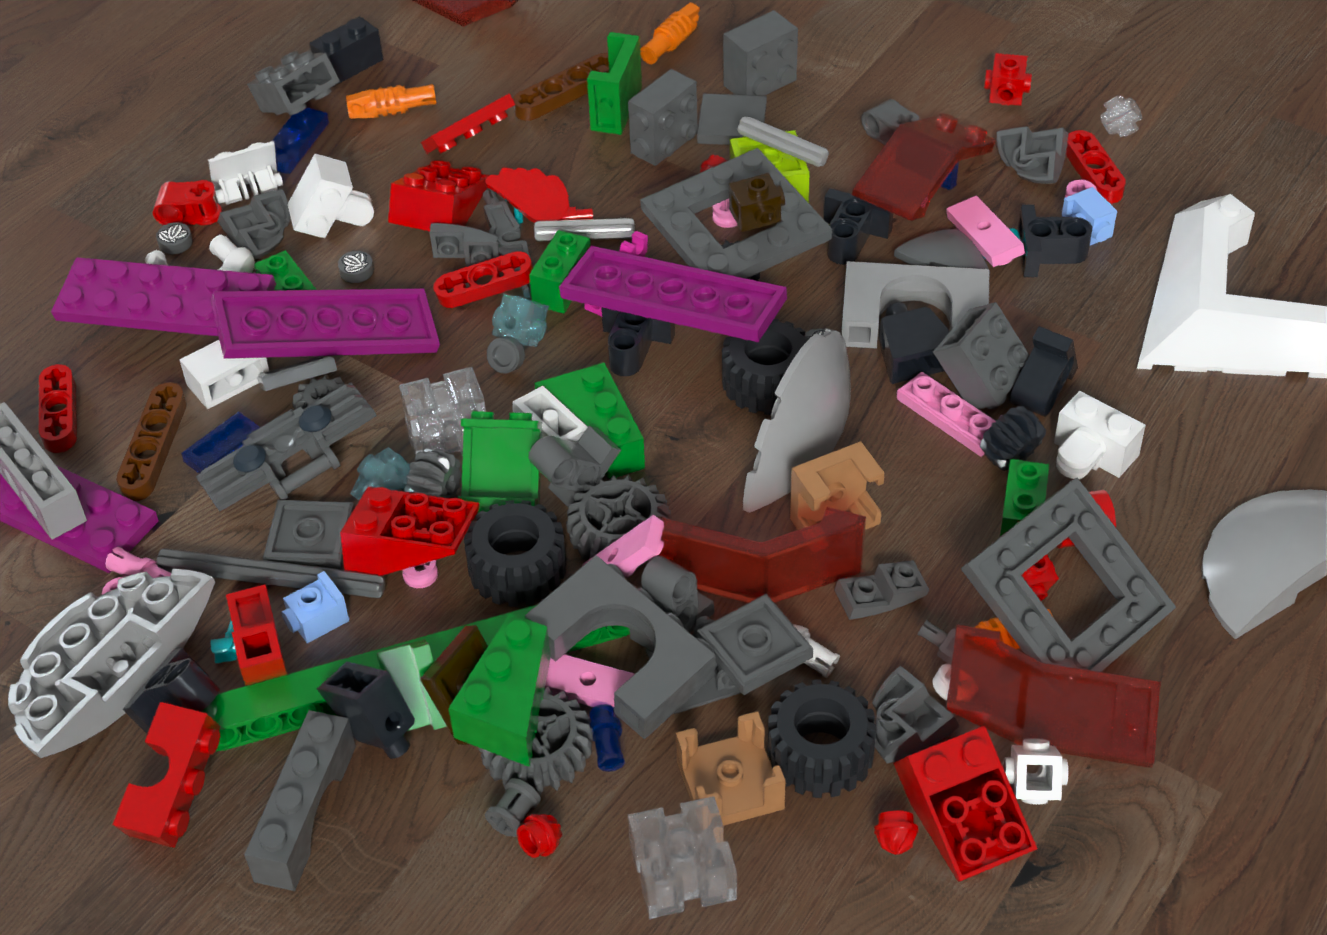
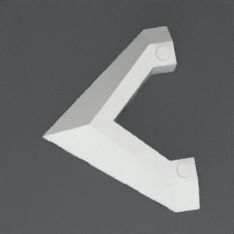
(1205, 328)

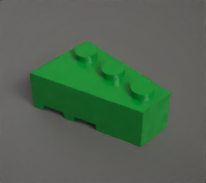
(598, 403)
(504, 692)

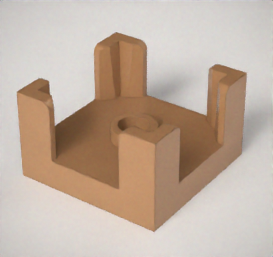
(837, 483)
(732, 771)

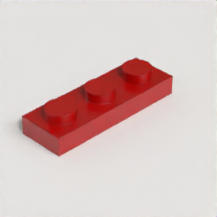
(469, 125)

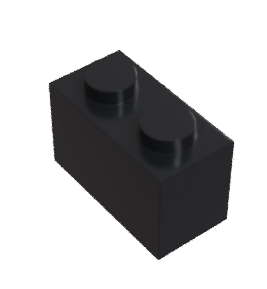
(350, 48)

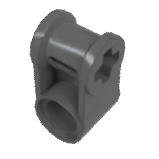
(885, 119)

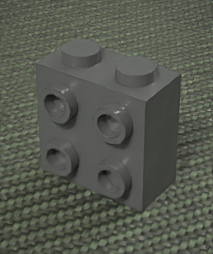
(293, 82)
(663, 117)
(982, 356)

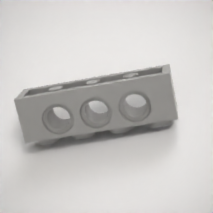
(37, 478)

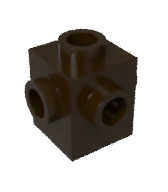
(755, 202)

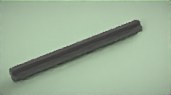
(270, 572)

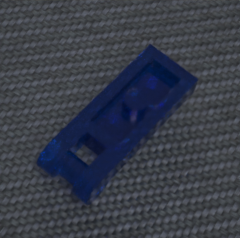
(297, 137)

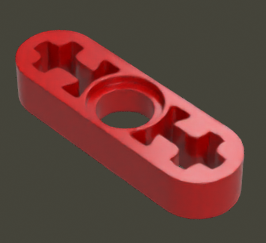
(1095, 154)
(457, 279)
(65, 418)

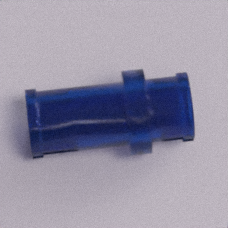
(606, 736)

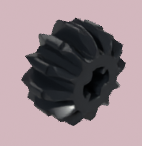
(1012, 437)

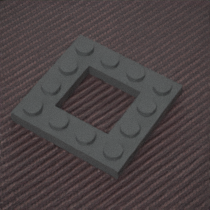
(675, 206)
(1074, 515)

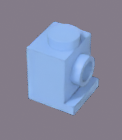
(1095, 209)
(315, 609)

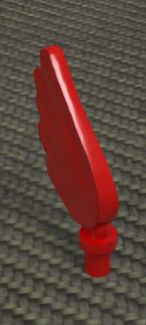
(536, 195)

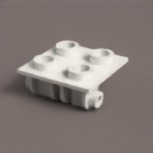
(244, 167)

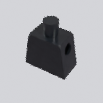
(909, 342)
(372, 705)

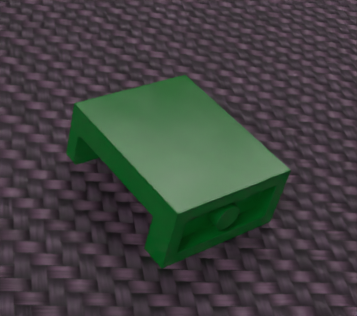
(611, 91)
(498, 461)

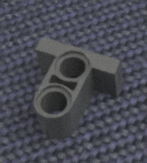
(573, 464)
(673, 592)

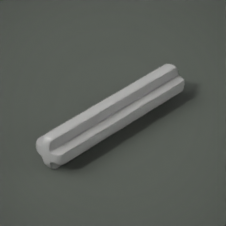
(783, 141)
(592, 228)

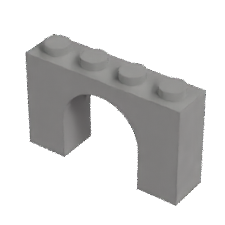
(876, 286)

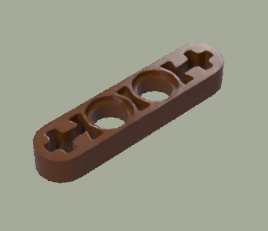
(535, 101)
(151, 440)

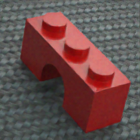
(162, 810)

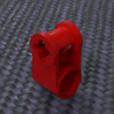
(186, 202)

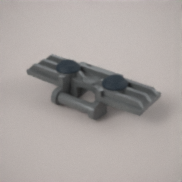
(266, 448)

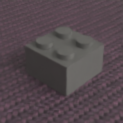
(760, 55)

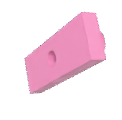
(986, 231)
(946, 411)
(635, 546)
(585, 680)

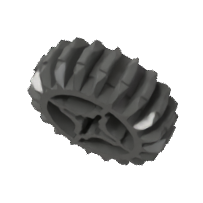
(614, 509)
(558, 724)

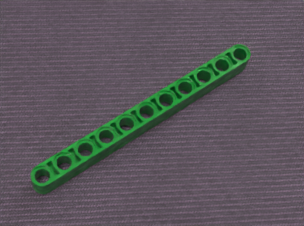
(284, 701)

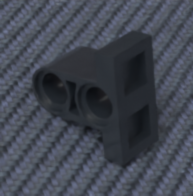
(852, 223)
(1051, 240)
(631, 339)
(1045, 372)
(175, 682)

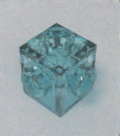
(520, 319)
(382, 470)

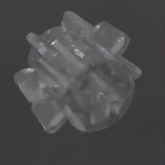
(1121, 116)

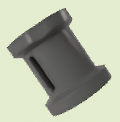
(512, 807)

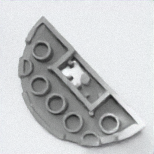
(804, 419)
(1265, 556)
(101, 655)

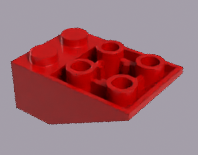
(436, 196)
(403, 530)
(966, 803)

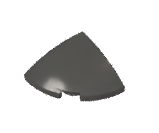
(1034, 155)
(258, 224)
(942, 249)
(908, 717)

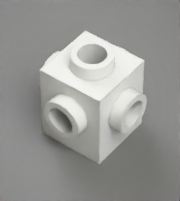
(1046, 782)

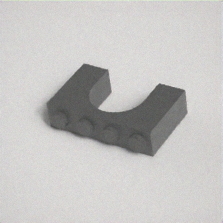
(603, 597)

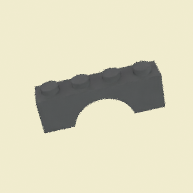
(285, 828)

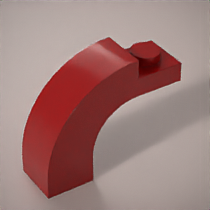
(255, 635)

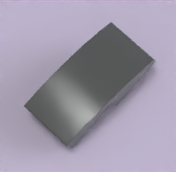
(463, 242)
(886, 590)

